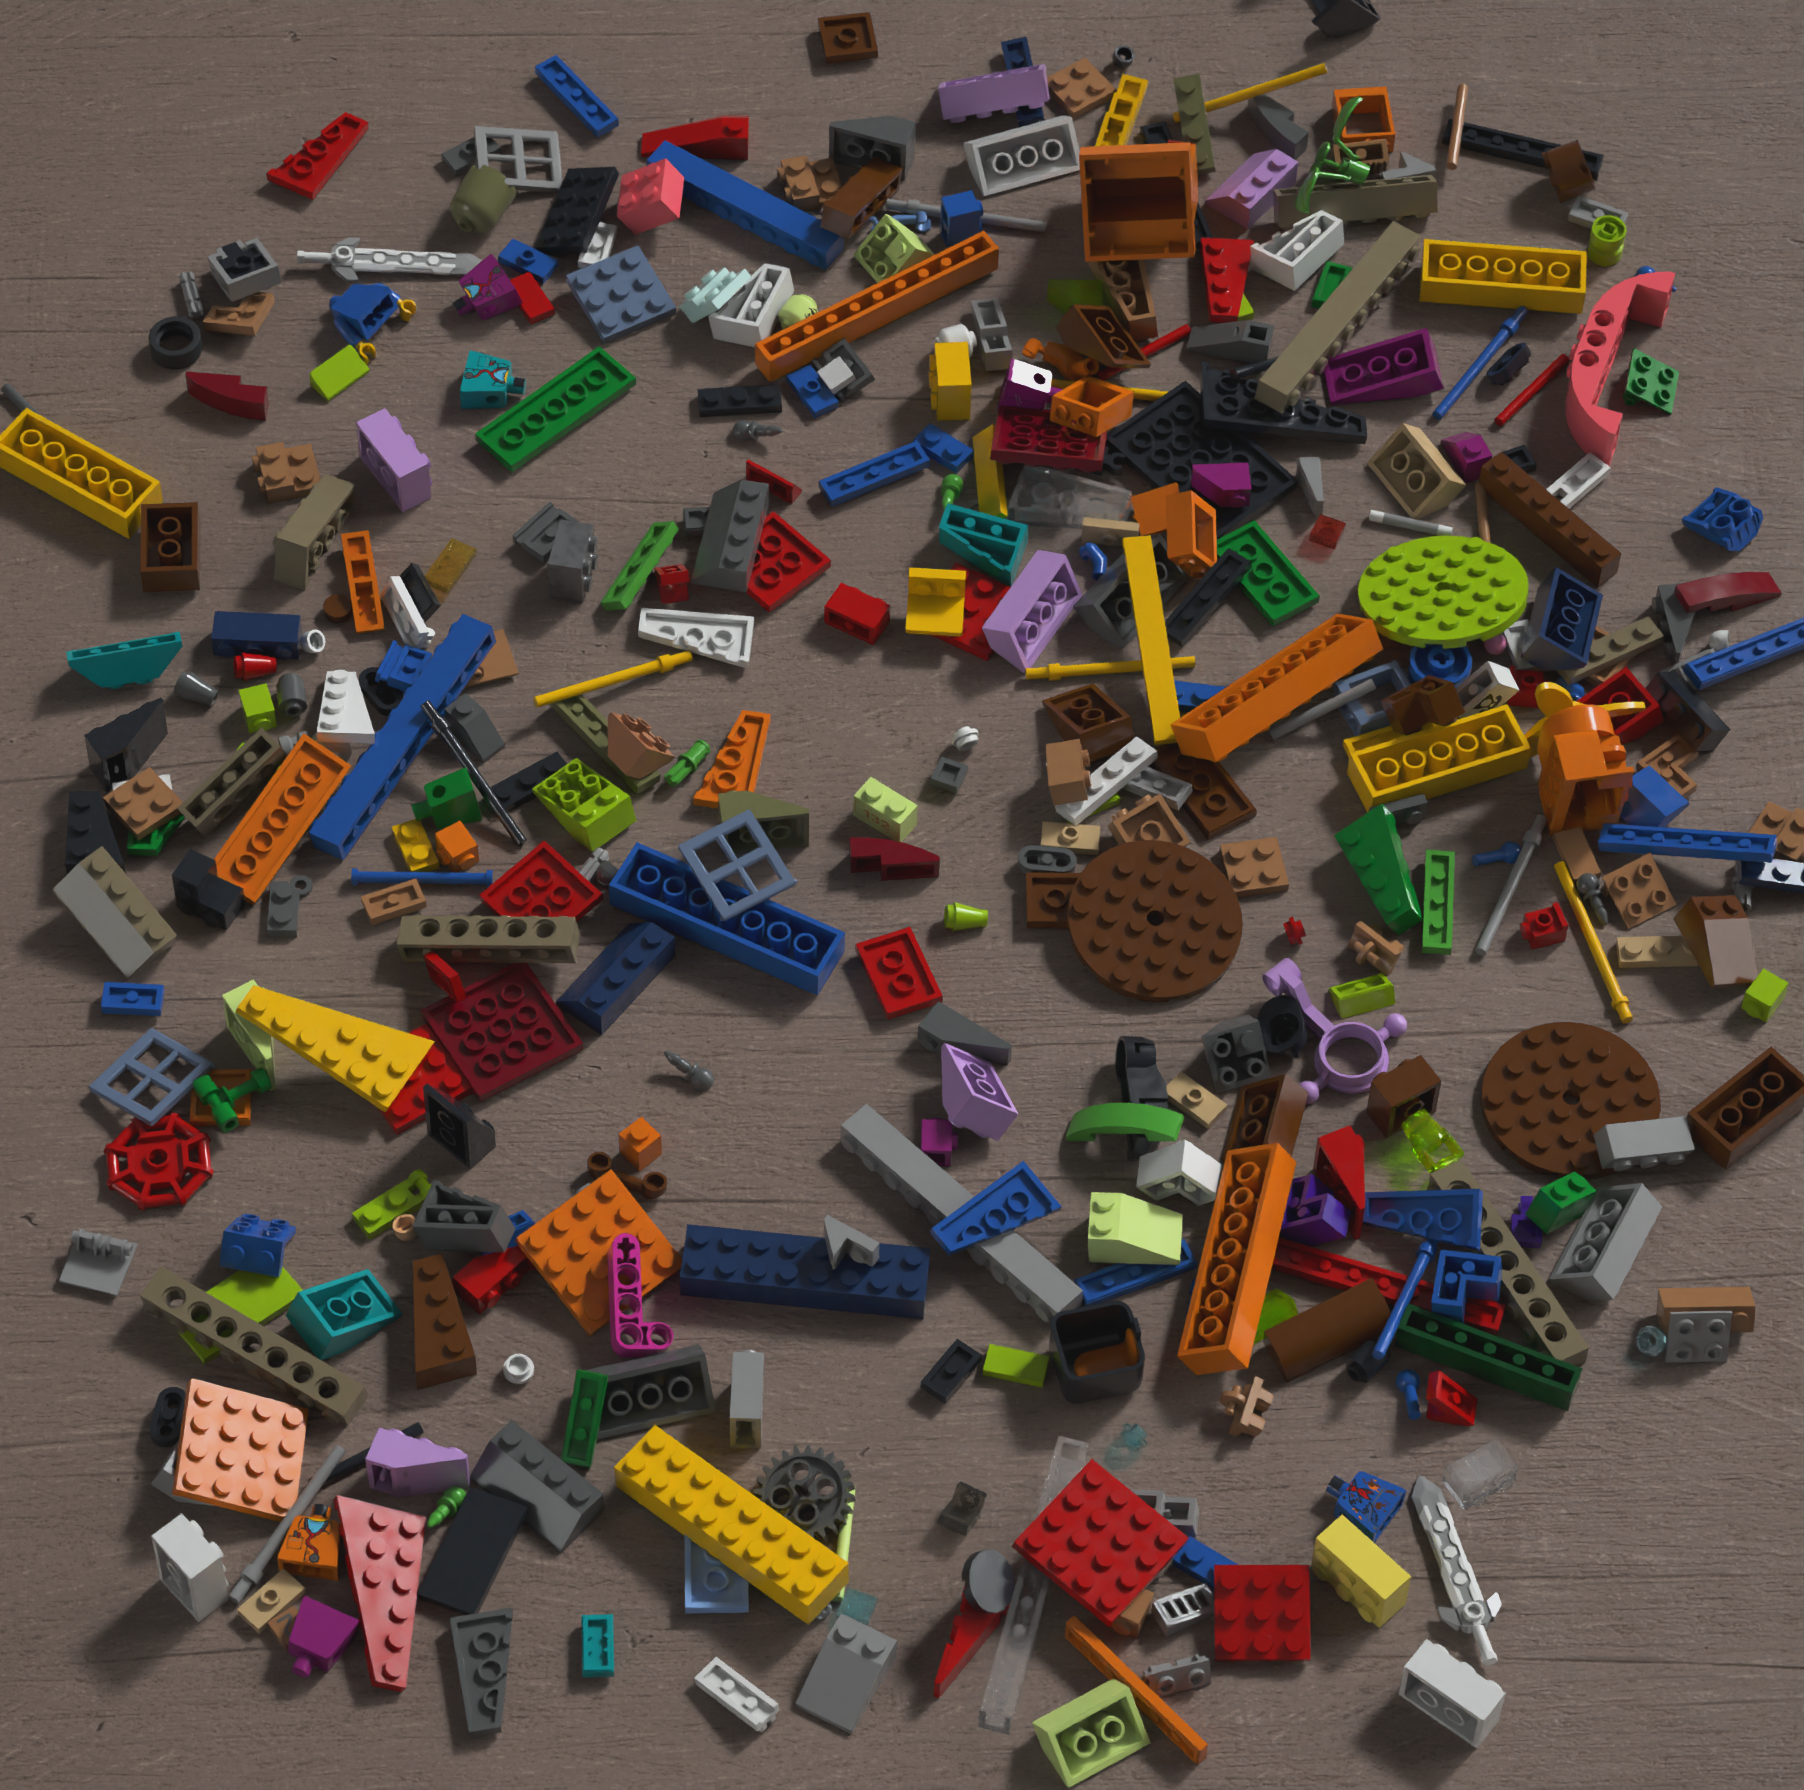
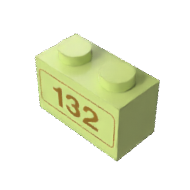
(885, 810)

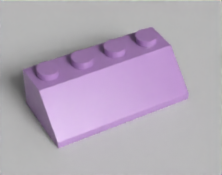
(994, 92)
(1033, 609)

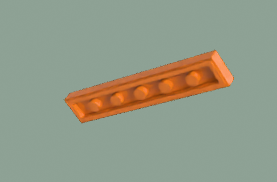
(1145, 1699)

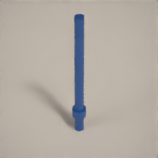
(1507, 329)
(1425, 1255)

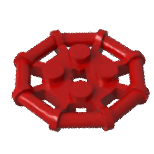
(160, 1176)

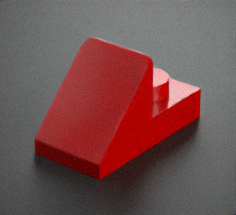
(672, 583)
(1449, 1401)

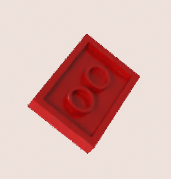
(899, 973)

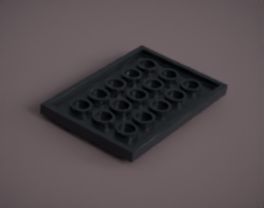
(1170, 438)

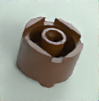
(1568, 171)

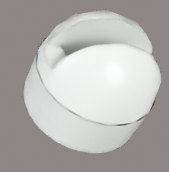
(1719, 640)
(314, 643)

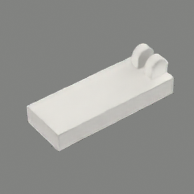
(405, 614)
(737, 1694)

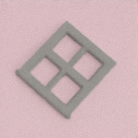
(517, 137)

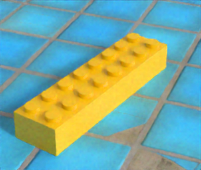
(732, 1524)

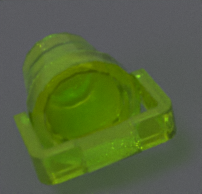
(1427, 1136)

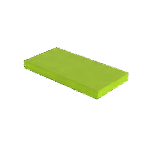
(253, 1295)

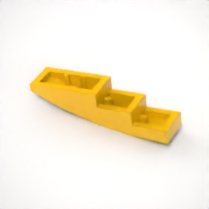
(1122, 111)

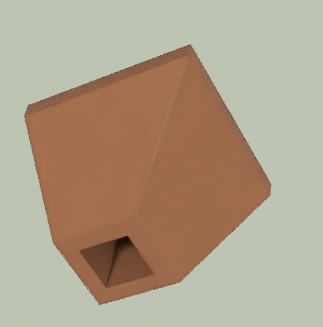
(635, 747)

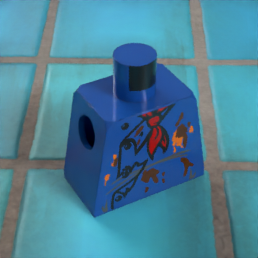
(1367, 1502)

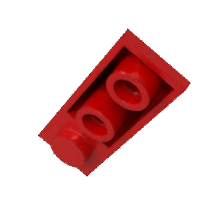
(490, 1276)

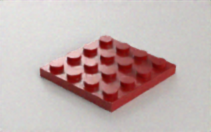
(1100, 1542)

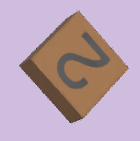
(282, 1626)

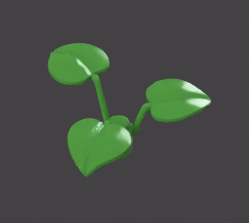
(1349, 169)

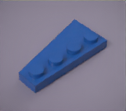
(999, 1208)
(1429, 1214)

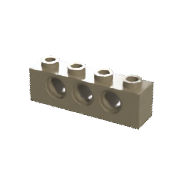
(233, 782)

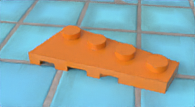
(738, 761)

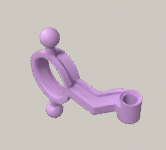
(1286, 979)

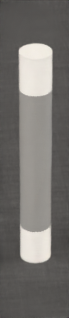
(1409, 523)

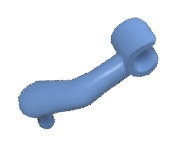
(920, 220)

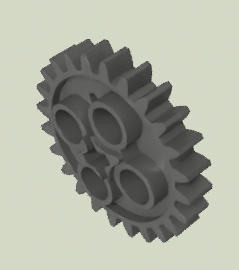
(827, 1509)

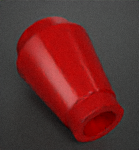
(253, 666)

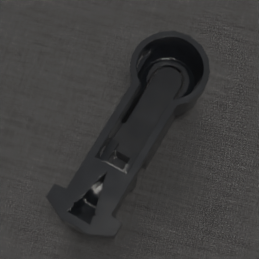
(1139, 1084)

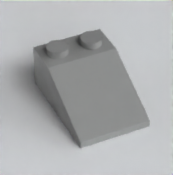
(847, 1673)

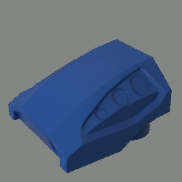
(1725, 519)

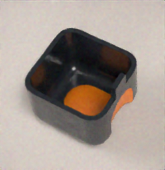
(1097, 1351)

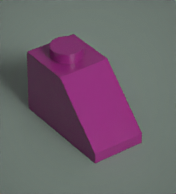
(1467, 454)
(1223, 483)

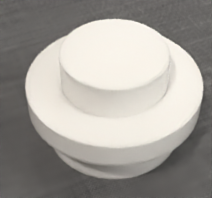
(965, 738)
(518, 1369)

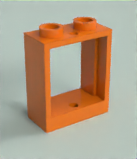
(1374, 101)
(1092, 404)
(1191, 533)

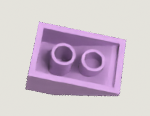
(974, 1094)

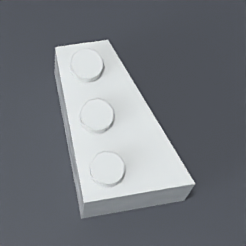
(1300, 251)
(754, 309)

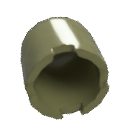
(481, 200)

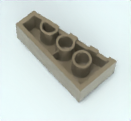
(311, 530)

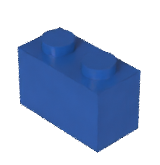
(960, 217)

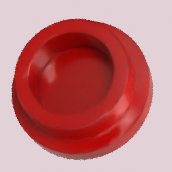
(1294, 931)

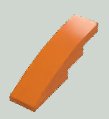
(362, 582)

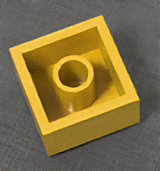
(950, 381)

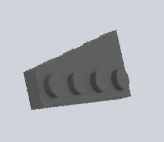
(482, 1663)

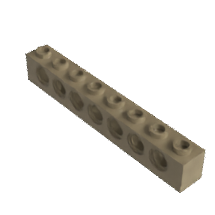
(1521, 1276)
(167, 1286)

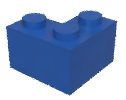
(1464, 1277)

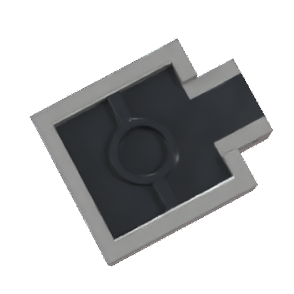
(244, 269)

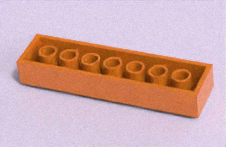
(1276, 687)
(1237, 1259)

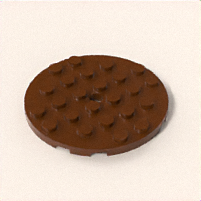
(1148, 961)
(1538, 1069)

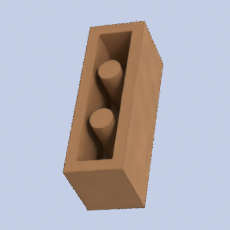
(1733, 1299)

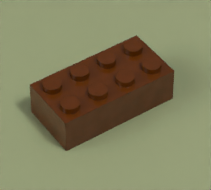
(1747, 1108)

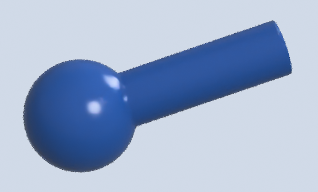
(1508, 853)
(1408, 1382)

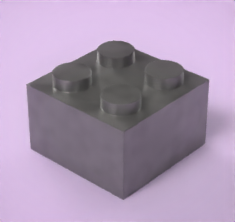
(572, 561)

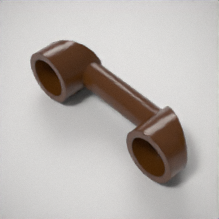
(652, 1186)

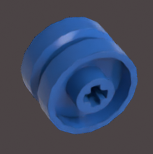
(1447, 664)

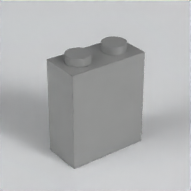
(746, 1399)

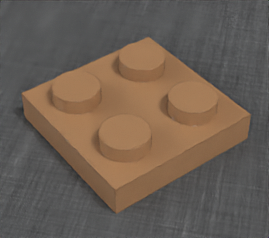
(1079, 88)
(143, 803)
(1254, 867)

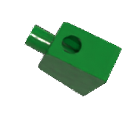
(449, 800)

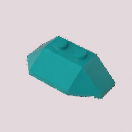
(126, 661)

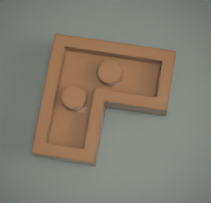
(240, 320)
(1669, 761)

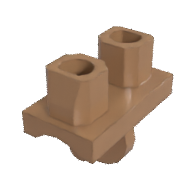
(1374, 949)
(1243, 1405)

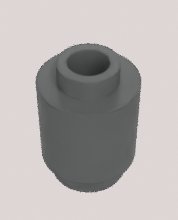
(291, 695)

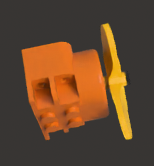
(1580, 759)

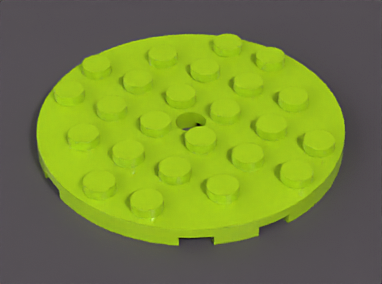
(1410, 595)

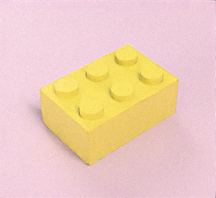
(1360, 1571)

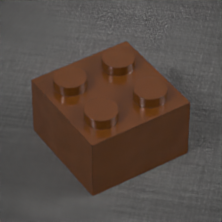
(1402, 1093)

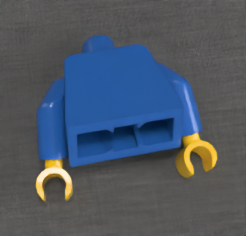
(364, 311)

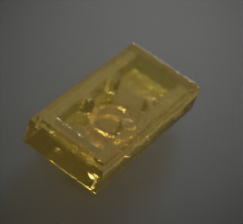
(450, 565)

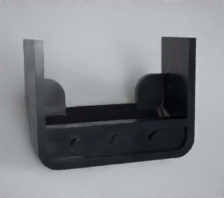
(1344, 16)

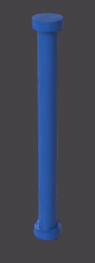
(422, 877)

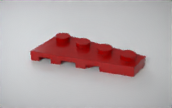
(319, 158)

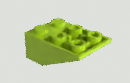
(586, 804)

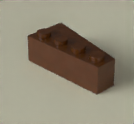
(440, 1332)

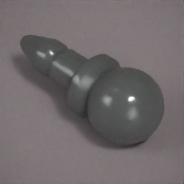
(744, 430)
(1589, 885)
(700, 1078)

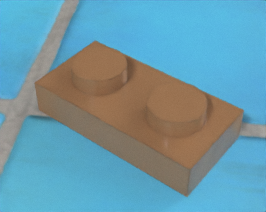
(393, 901)

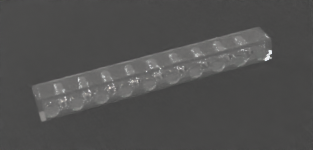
(1026, 1605)

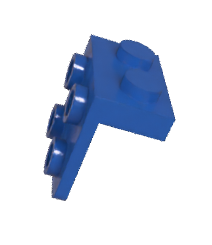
(255, 1244)

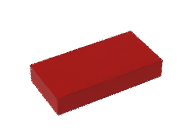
(535, 302)
(444, 976)

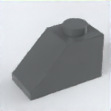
(473, 728)

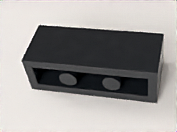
(1687, 711)

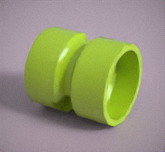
(1606, 240)

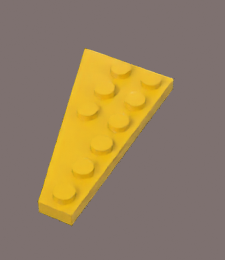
(354, 1051)

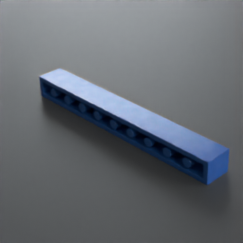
(401, 737)

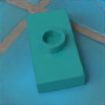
(597, 1645)

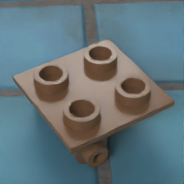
(497, 664)
(1638, 890)

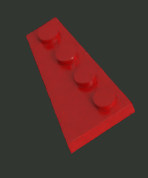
(1225, 274)

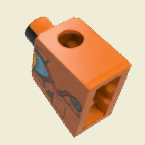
(312, 1546)

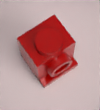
(1527, 683)
(1544, 927)

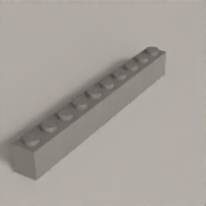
(939, 1195)

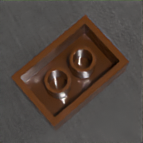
(170, 547)

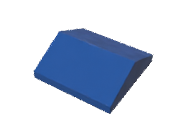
(1652, 800)

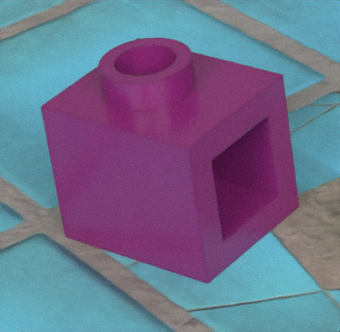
(938, 1140)

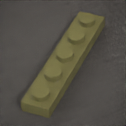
(594, 731)

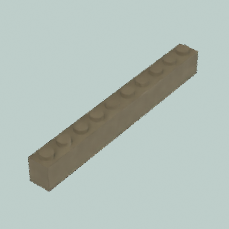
(1338, 318)

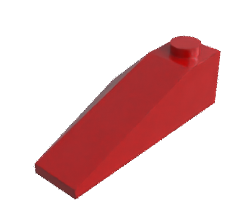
(708, 138)
(967, 1637)

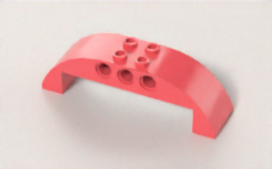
(1637, 298)

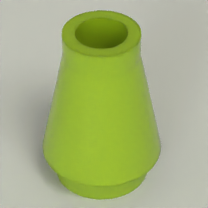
(964, 917)

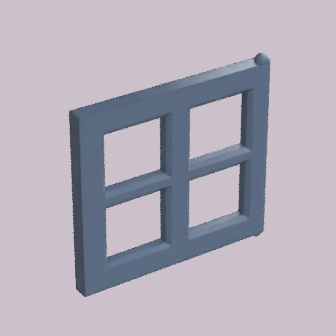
(736, 865)
(154, 1076)

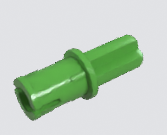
(687, 762)

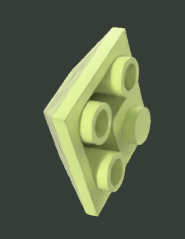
(890, 249)

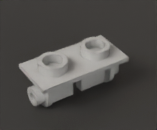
(1186, 1675)

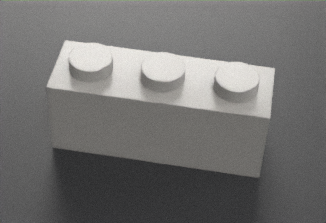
(1644, 1143)

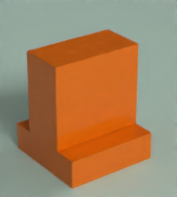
(1139, 201)

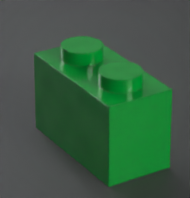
(1560, 1202)

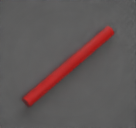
(1150, 349)
(1531, 390)

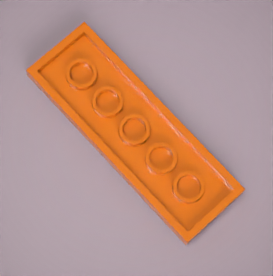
(280, 817)

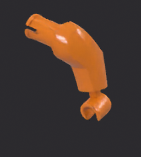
(1067, 360)

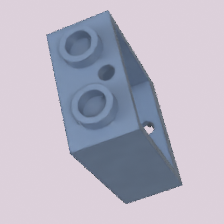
(1353, 711)

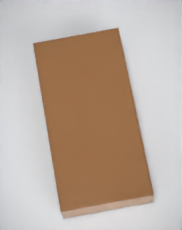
(1576, 853)

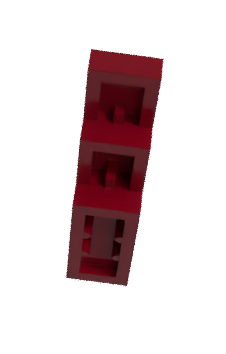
(1726, 590)

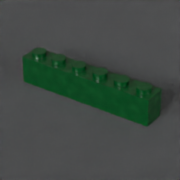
(1488, 1357)

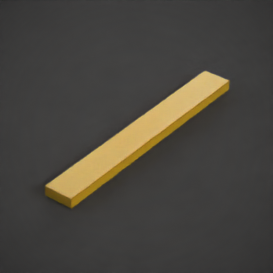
(1151, 637)

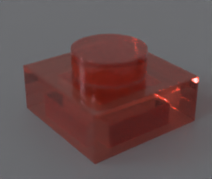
(1327, 531)

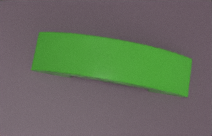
(1125, 1118)

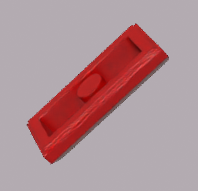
(777, 485)

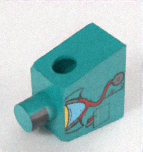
(488, 382)

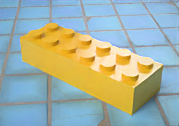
(1503, 276)
(77, 472)
(1440, 758)

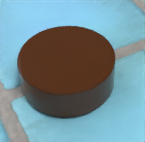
(337, 608)

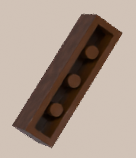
(860, 197)

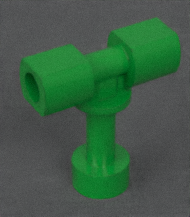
(223, 1100)

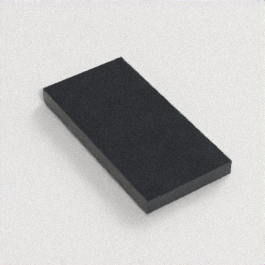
(472, 1552)

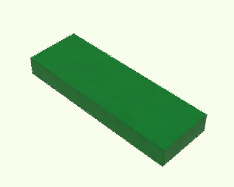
(584, 1418)

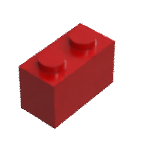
(857, 613)

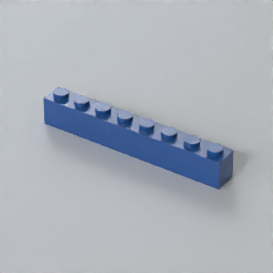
(752, 208)

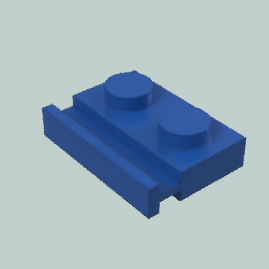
(402, 666)

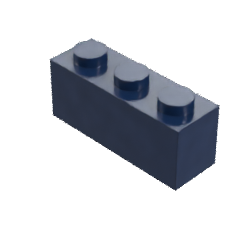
(256, 634)

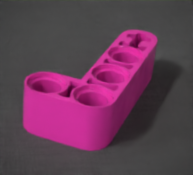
(631, 1296)

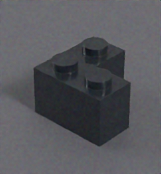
(205, 894)

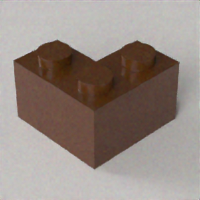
(1423, 702)

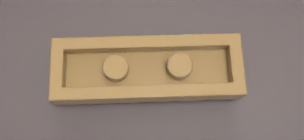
(1654, 952)

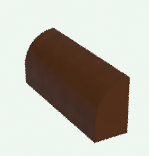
(1327, 1330)

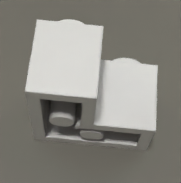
(1179, 1170)

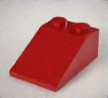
(1626, 688)
(1341, 1168)

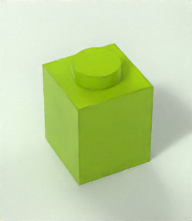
(257, 708)
(1764, 995)

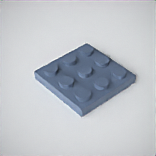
(620, 294)

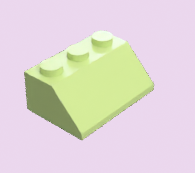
(1092, 1732)

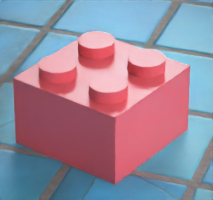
(650, 196)

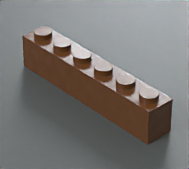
(1549, 519)

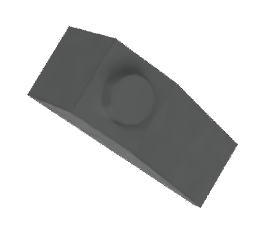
(950, 1027)

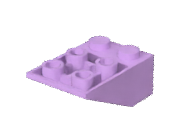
(413, 1466)

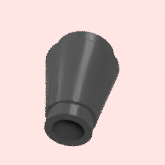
(193, 688)

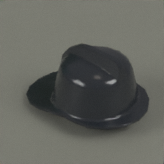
(1282, 1026)

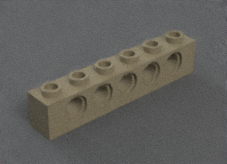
(489, 938)

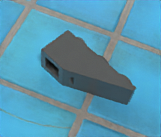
(1237, 341)
(1672, 622)

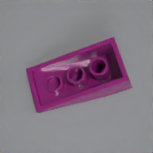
(1385, 370)

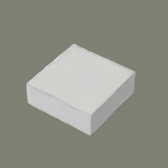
(836, 375)

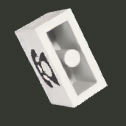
(1486, 689)

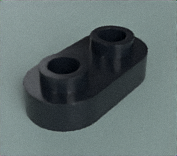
(1503, 369)
(381, 693)
(167, 1419)

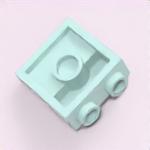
(712, 293)

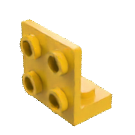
(935, 602)

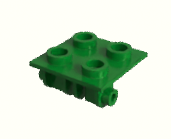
(1650, 382)

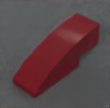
(229, 394)
(892, 859)

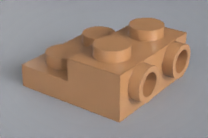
(808, 182)
(285, 471)
(1148, 821)
(1788, 829)

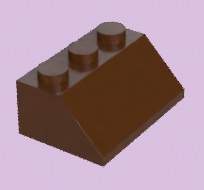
(1267, 1114)

